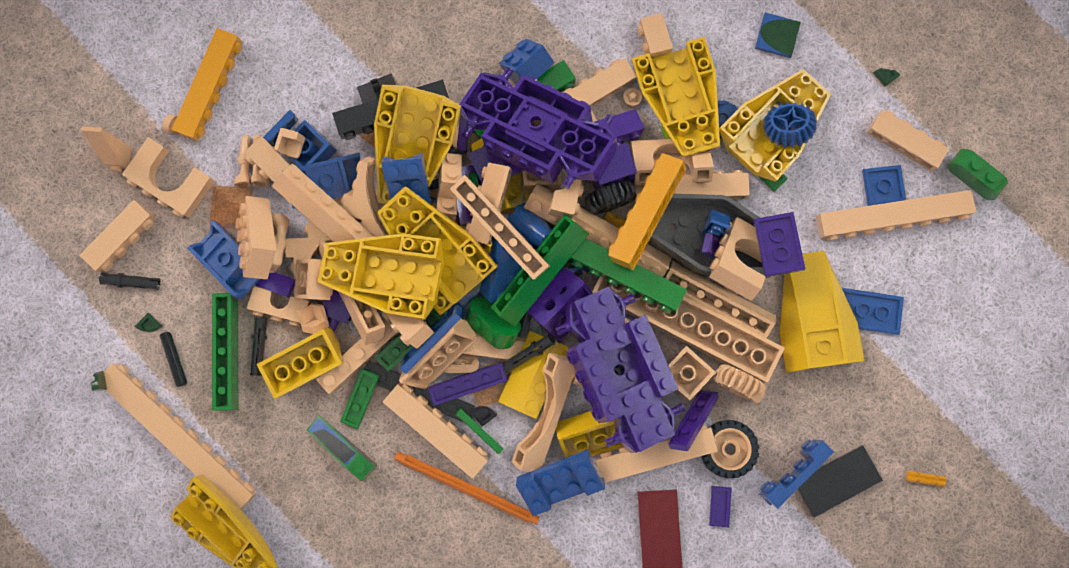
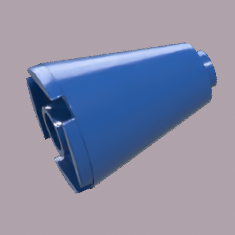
(529, 225)

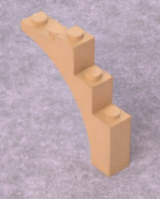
(362, 199)
(306, 247)

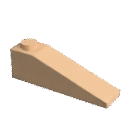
(107, 148)
(485, 349)

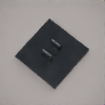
(372, 89)

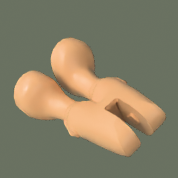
(243, 179)
(280, 227)

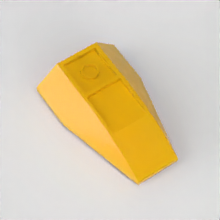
(683, 95)
(412, 124)
(745, 131)
(463, 256)
(386, 272)
(817, 318)
(221, 526)

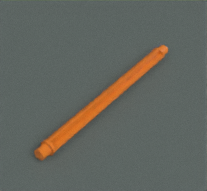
(466, 488)

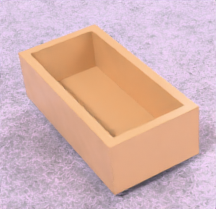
(255, 237)

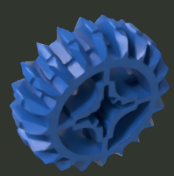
(790, 124)

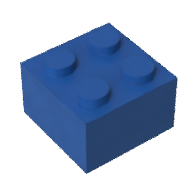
(528, 60)
(315, 147)

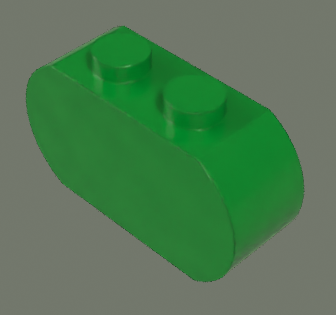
(977, 174)
(490, 325)

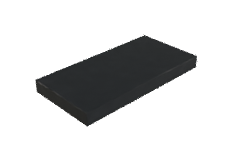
(839, 481)

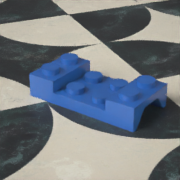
(408, 173)
(333, 175)
(220, 257)
(815, 454)
(559, 482)

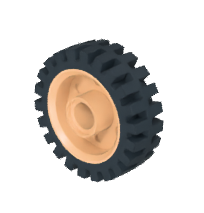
(744, 452)

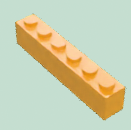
(207, 85)
(647, 211)

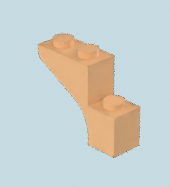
(449, 175)

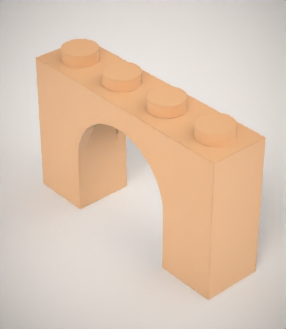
(648, 151)
(142, 172)
(729, 269)

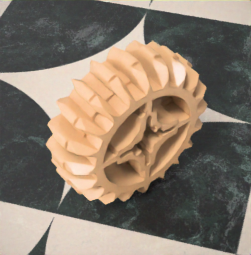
(740, 383)

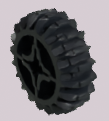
(610, 197)

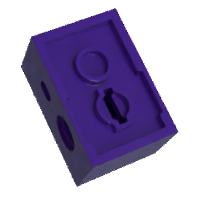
(619, 168)
(550, 306)

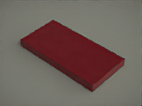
(659, 529)

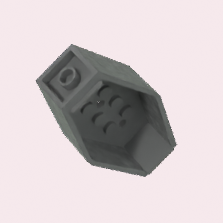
(689, 215)

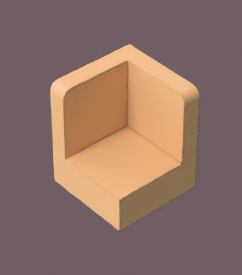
(289, 143)
(313, 318)

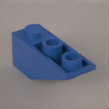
(716, 224)

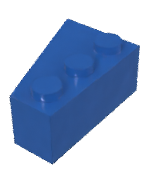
(501, 277)

